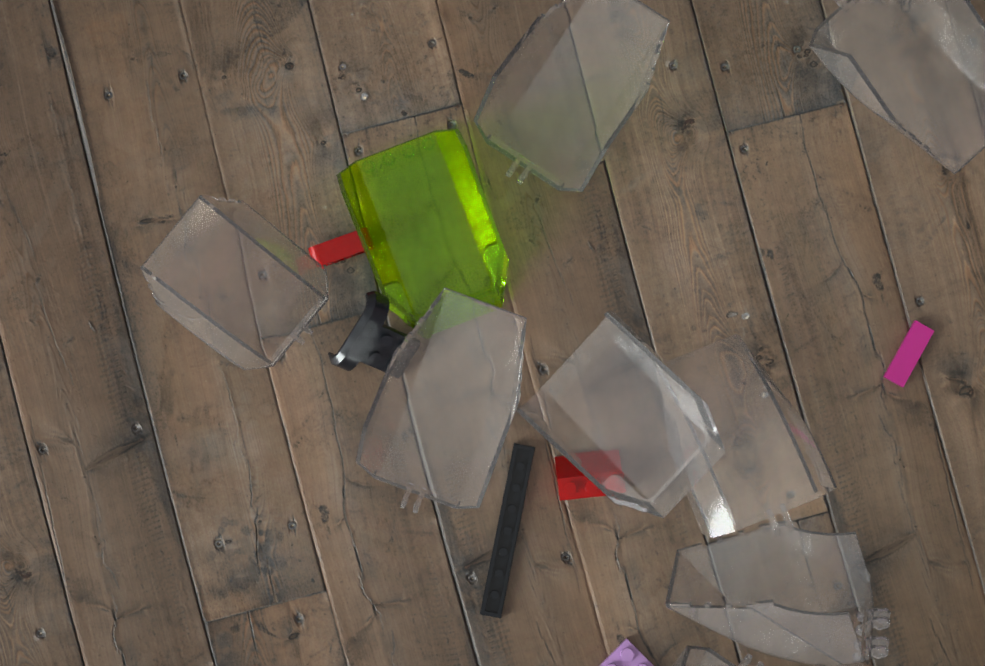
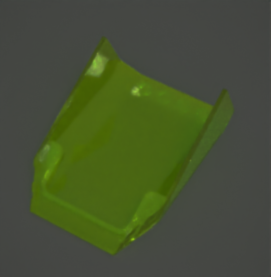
(425, 223)

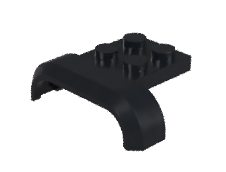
(370, 338)

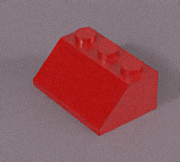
(572, 482)

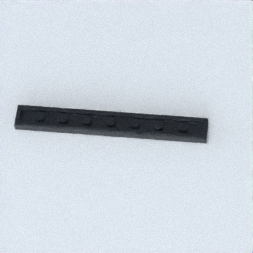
(507, 530)

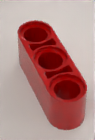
(337, 249)

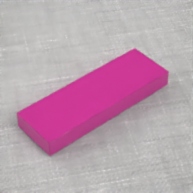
(908, 353)

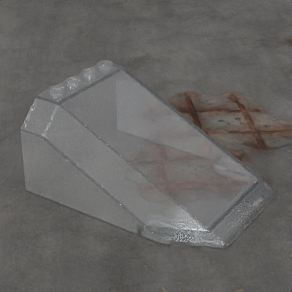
(627, 420)

